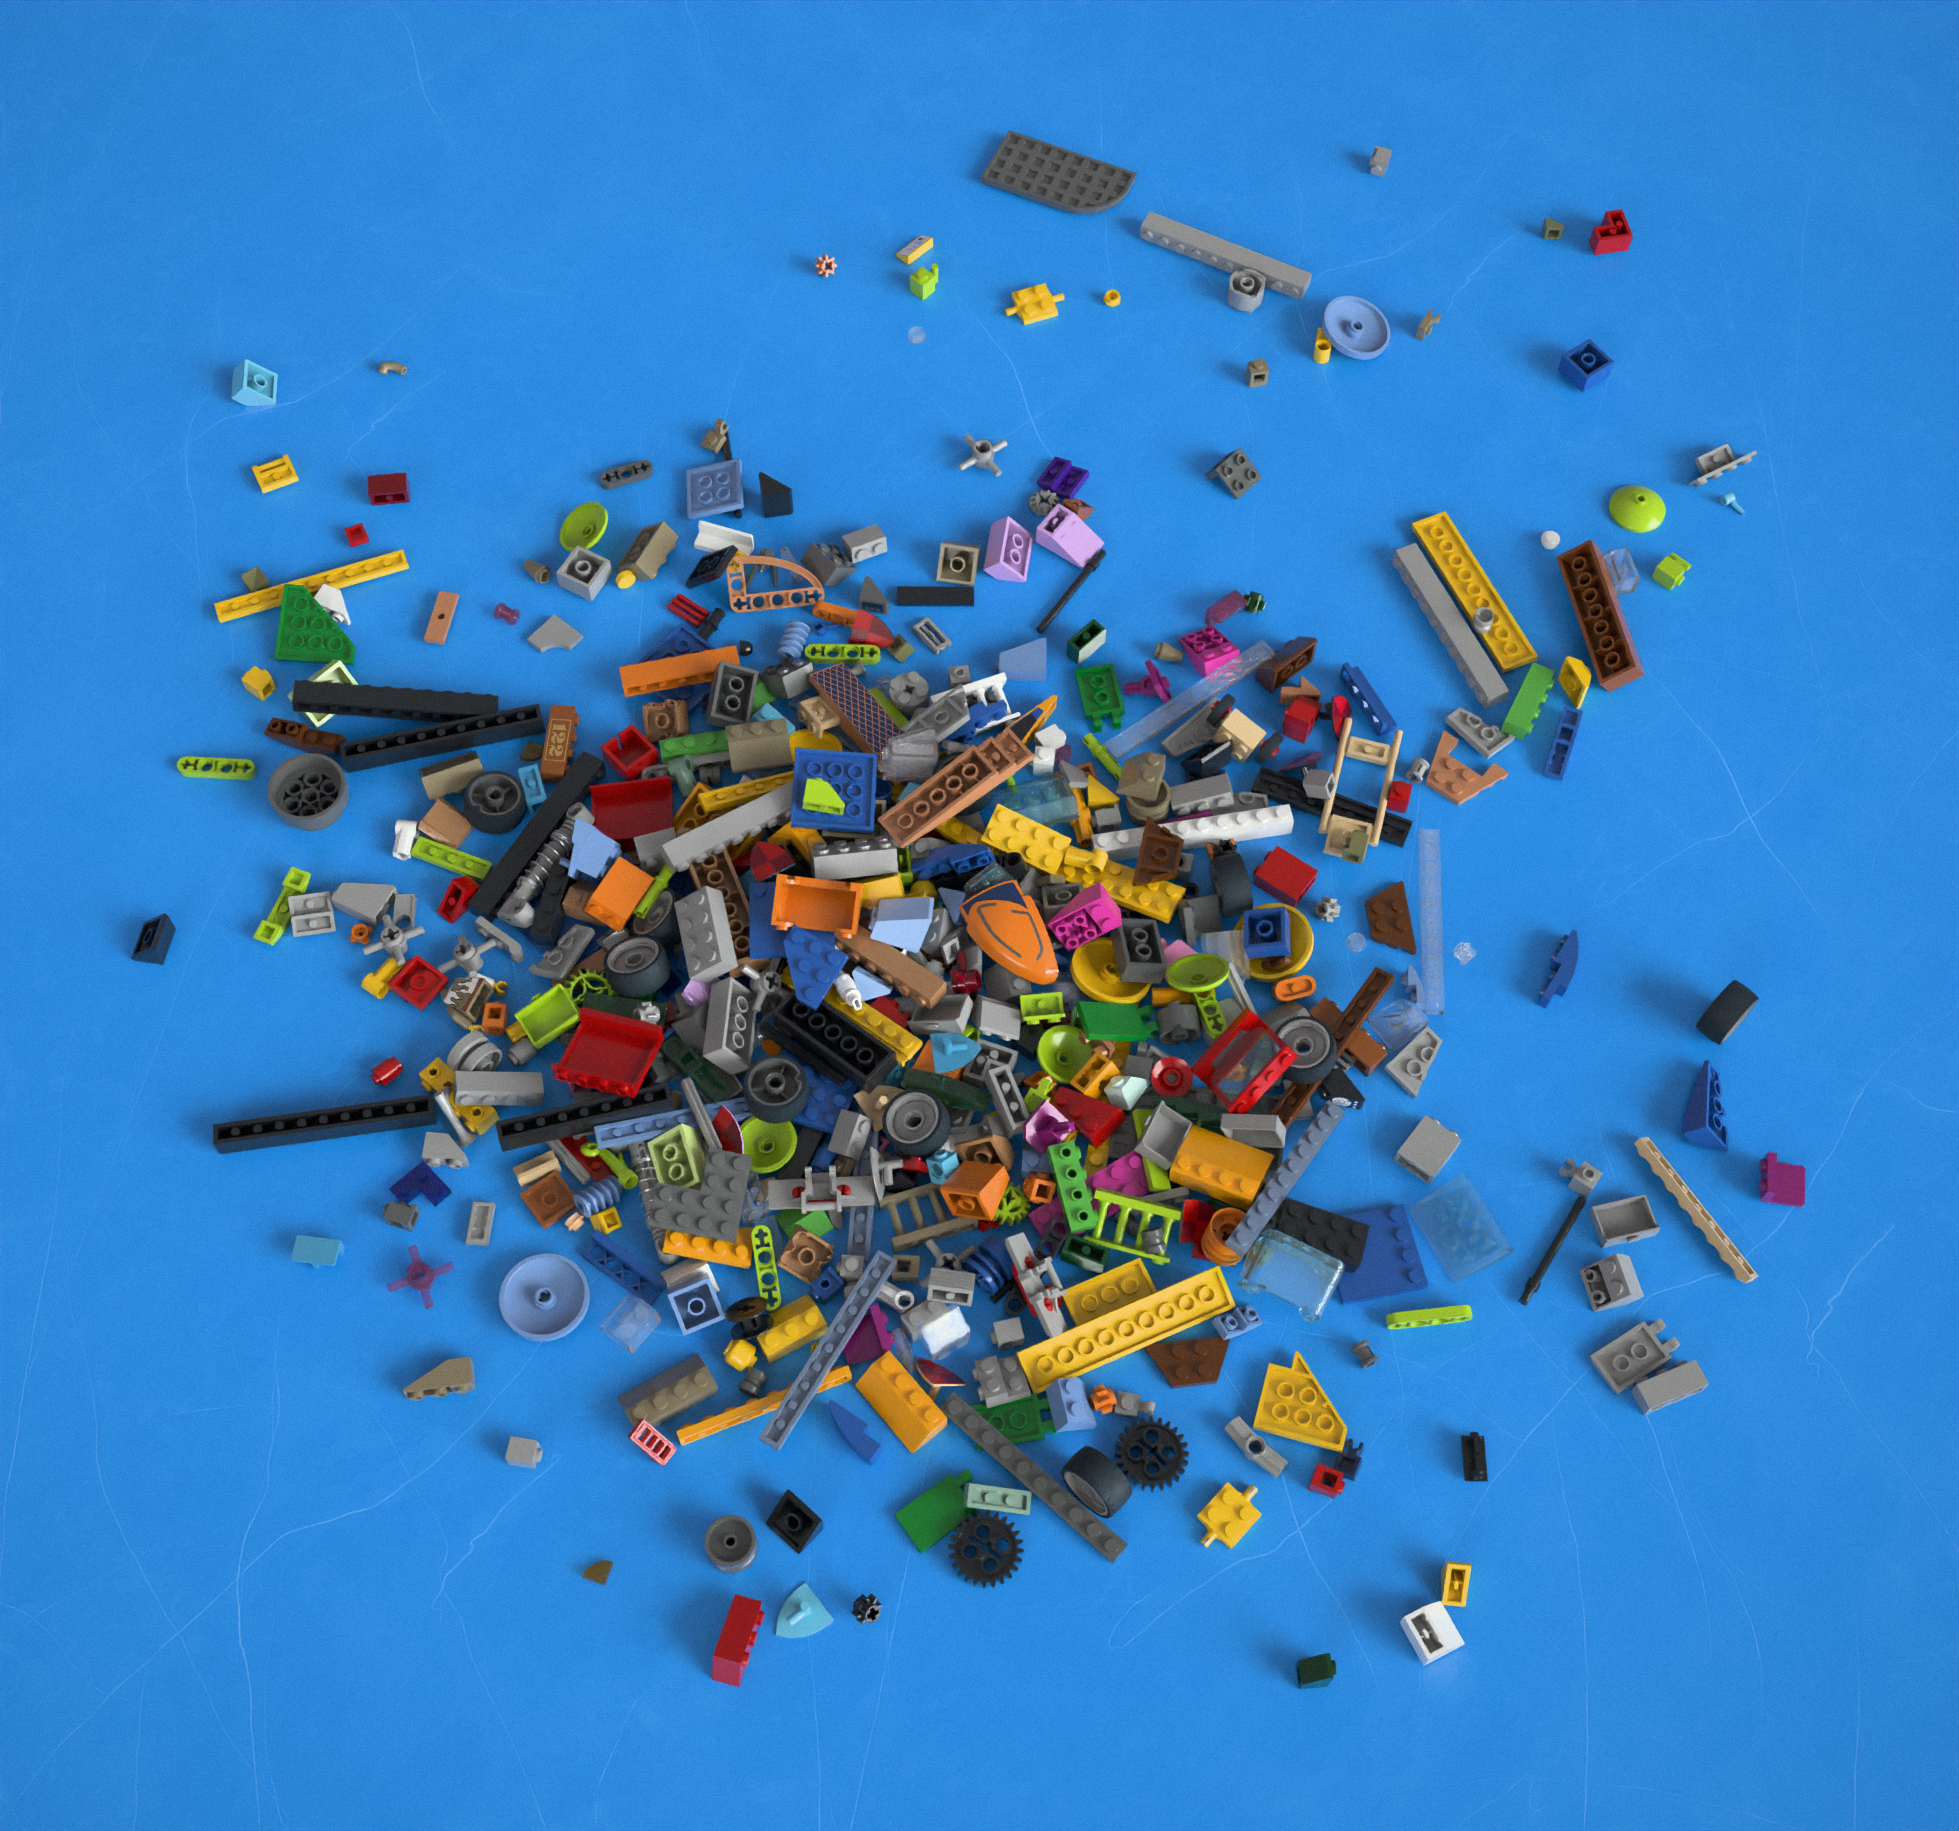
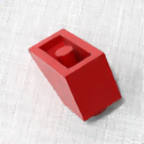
(456, 898)

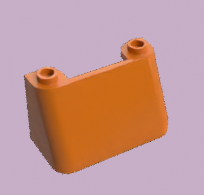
(817, 904)

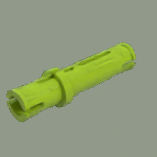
(1102, 754)
(659, 883)

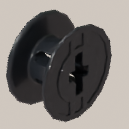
(749, 1318)

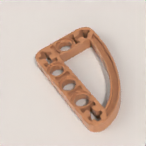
(767, 596)

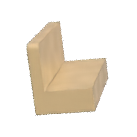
(536, 1169)

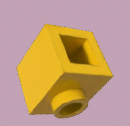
(258, 683)

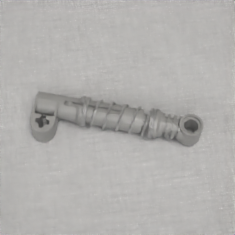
(517, 908)
(644, 1169)

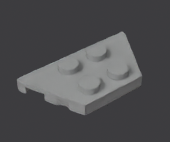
(945, 714)

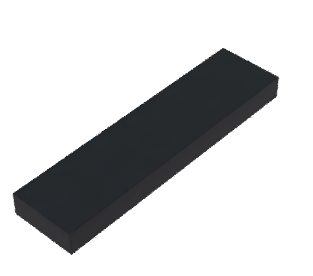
(935, 596)

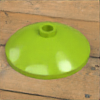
(1636, 508)
(584, 526)
(1197, 972)
(1062, 1043)
(761, 1135)

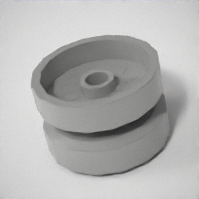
(474, 1054)

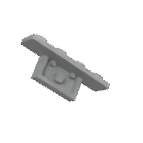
(1716, 461)

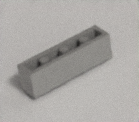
(498, 1088)

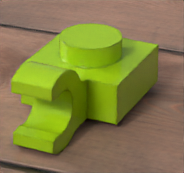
(1035, 1097)

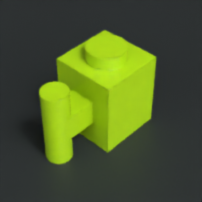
(923, 281)
(1670, 571)

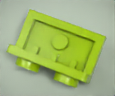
(1042, 1006)

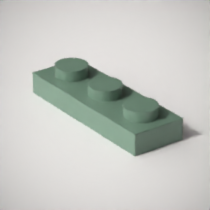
(997, 1499)

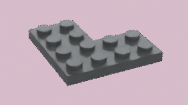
(713, 1209)

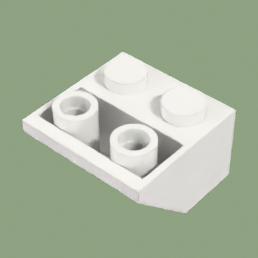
(1431, 1632)

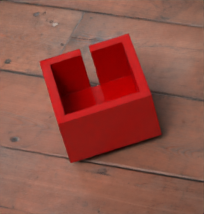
(634, 755)

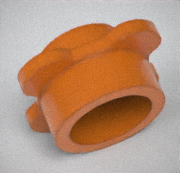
(358, 929)

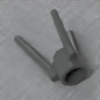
(767, 553)

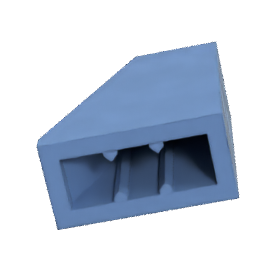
(1024, 662)

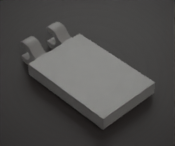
(1633, 1355)

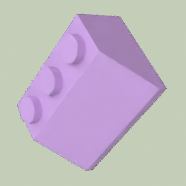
(1008, 551)

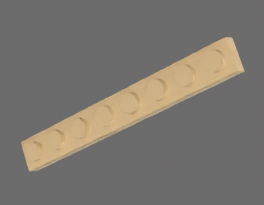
(1699, 1214)

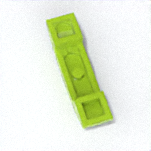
(279, 918)

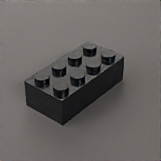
(1324, 1231)

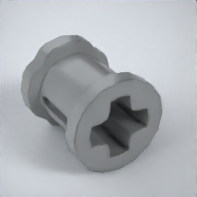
(1418, 774)

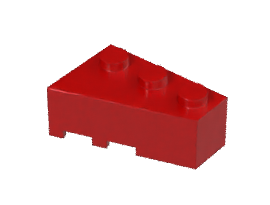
(1092, 1117)
(736, 1640)

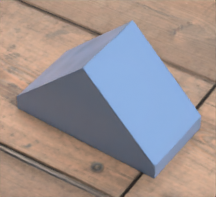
(869, 984)

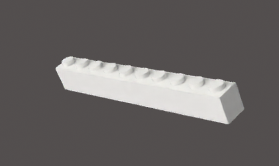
(1200, 831)

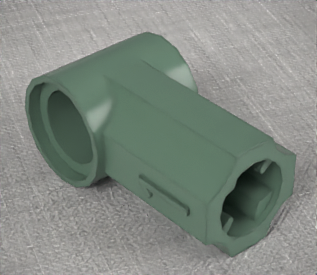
(682, 770)

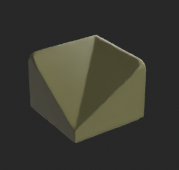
(1551, 229)
(255, 580)
(900, 648)

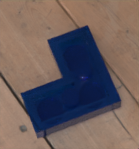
(423, 1181)

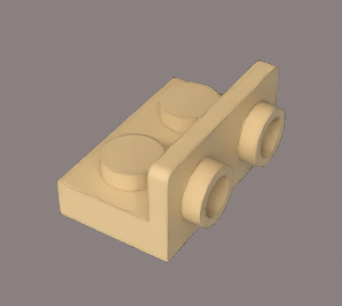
(817, 716)

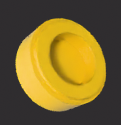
(625, 579)

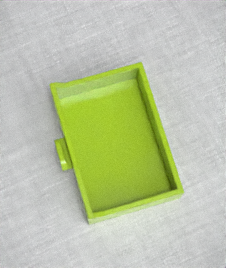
(548, 1015)

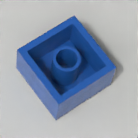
(1586, 365)
(1267, 932)

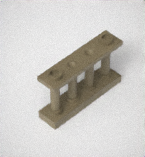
(943, 1228)

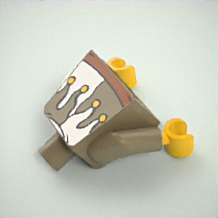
(468, 998)

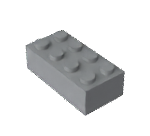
(853, 858)
(705, 934)
(730, 1026)

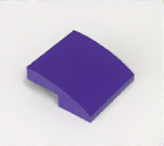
(1062, 478)

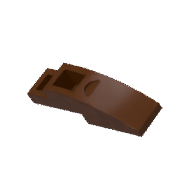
(303, 738)

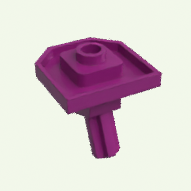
(1152, 685)
(1046, 1127)

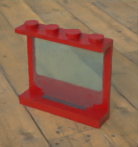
(1243, 1062)

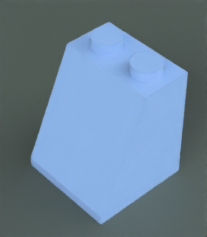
(902, 921)

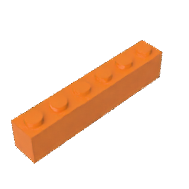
(674, 671)

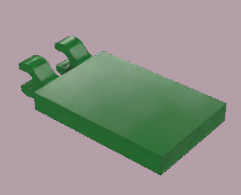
(1100, 695)
(1116, 1021)
(1018, 1419)
(936, 1512)

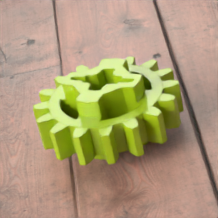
(1016, 1207)

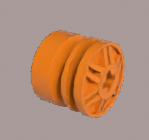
(1217, 1233)

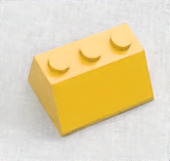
(792, 1328)

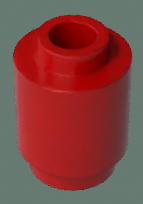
(386, 1071)

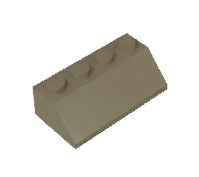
(669, 1393)

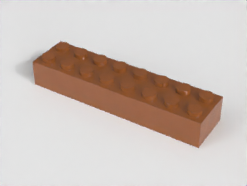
(1600, 616)

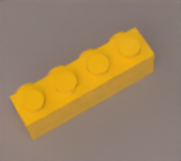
(475, 1117)

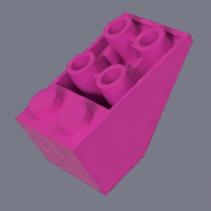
(1208, 650)
(1086, 917)

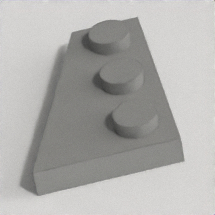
(1482, 737)
(1413, 1062)

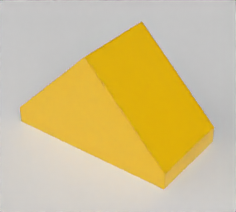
(1099, 796)
(1455, 1583)

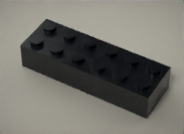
(836, 1041)

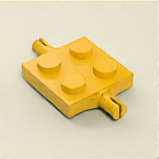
(1034, 304)
(1228, 1515)

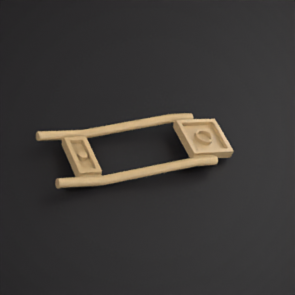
(1340, 827)

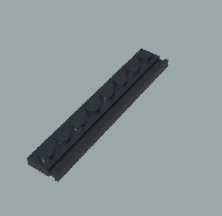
(1291, 791)

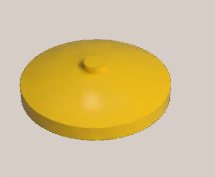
(1300, 942)
(1097, 974)

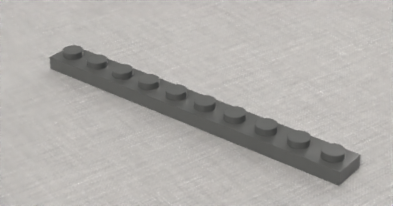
(1033, 1477)

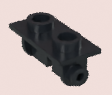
(1474, 1457)

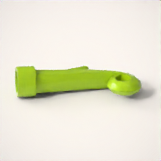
(626, 1176)

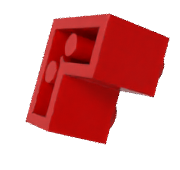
(1612, 235)
(1300, 718)

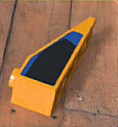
(1032, 721)

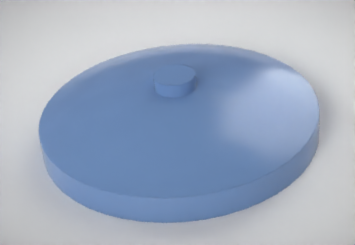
(1356, 327)
(544, 1297)

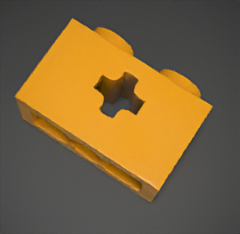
(1094, 1076)

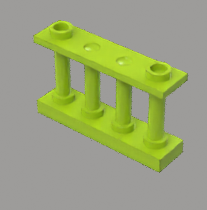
(1127, 1203)

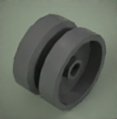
(731, 1558)

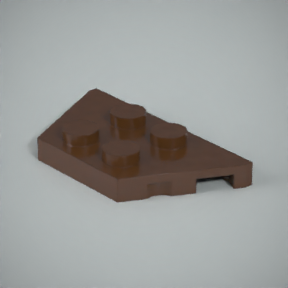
(1158, 855)
(1390, 919)
(1189, 1361)

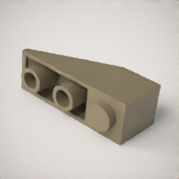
(449, 1377)

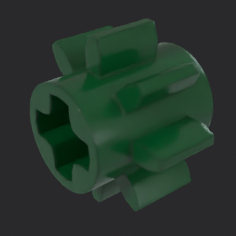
(1255, 602)

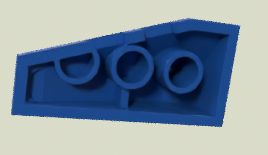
(1704, 1112)

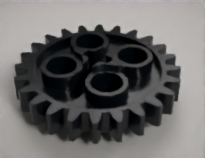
(1137, 1467)
(973, 1567)

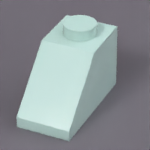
(1125, 1091)

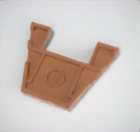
(1455, 779)

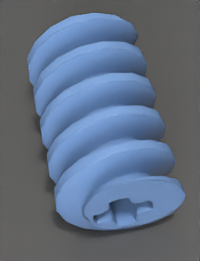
(793, 640)
(597, 1195)

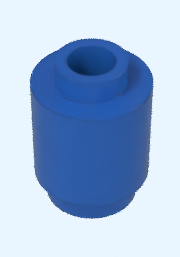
(822, 1159)

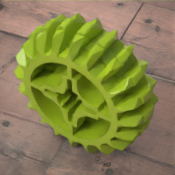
(582, 978)

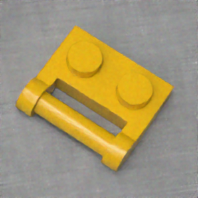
(275, 474)

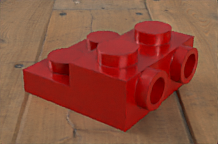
(418, 982)

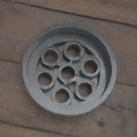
(299, 775)

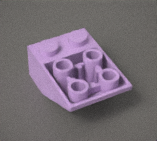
(1068, 536)

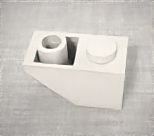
(333, 603)

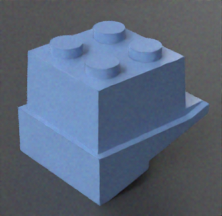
(591, 853)

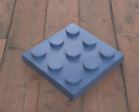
(714, 489)

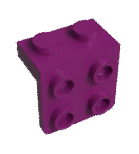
(1781, 1182)
(869, 1338)

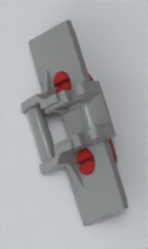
(821, 1192)
(1041, 1301)

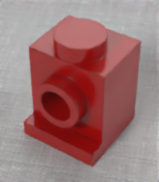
(1324, 1473)

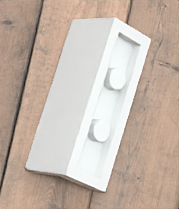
(716, 537)

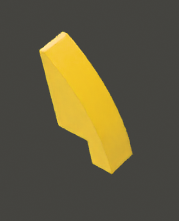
(884, 887)

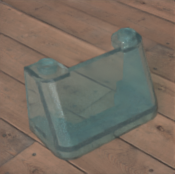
(1291, 1273)

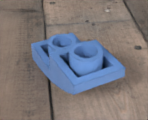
(1413, 986)
(1238, 1322)

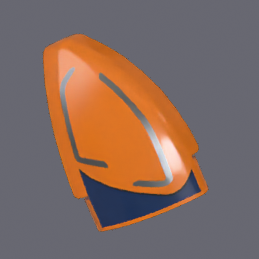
(1011, 931)

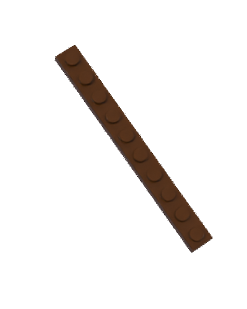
(1343, 1032)

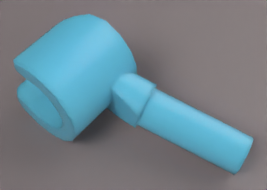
(1729, 498)

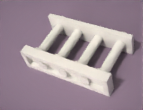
(978, 690)

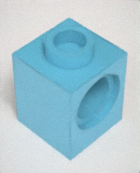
(942, 1165)

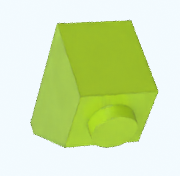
(822, 797)

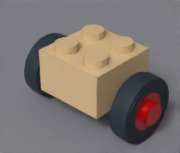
(1242, 732)

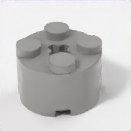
(1246, 290)
(908, 693)

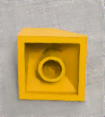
(1574, 679)

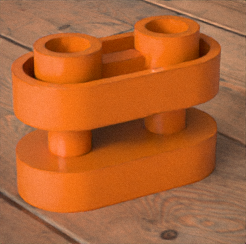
(1293, 988)

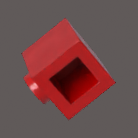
(1399, 796)

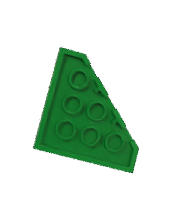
(309, 632)

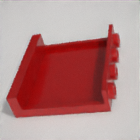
(632, 809)
(609, 1053)

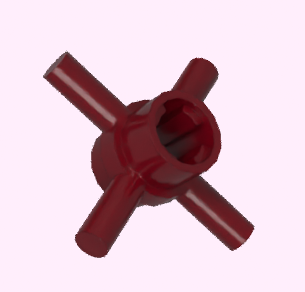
(962, 980)

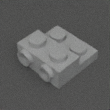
(1000, 1380)

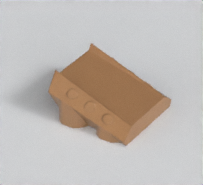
(665, 720)
(446, 824)
(805, 1254)

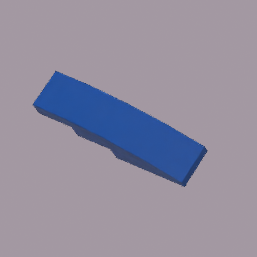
(1562, 743)

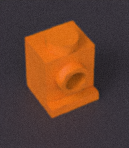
(492, 1025)

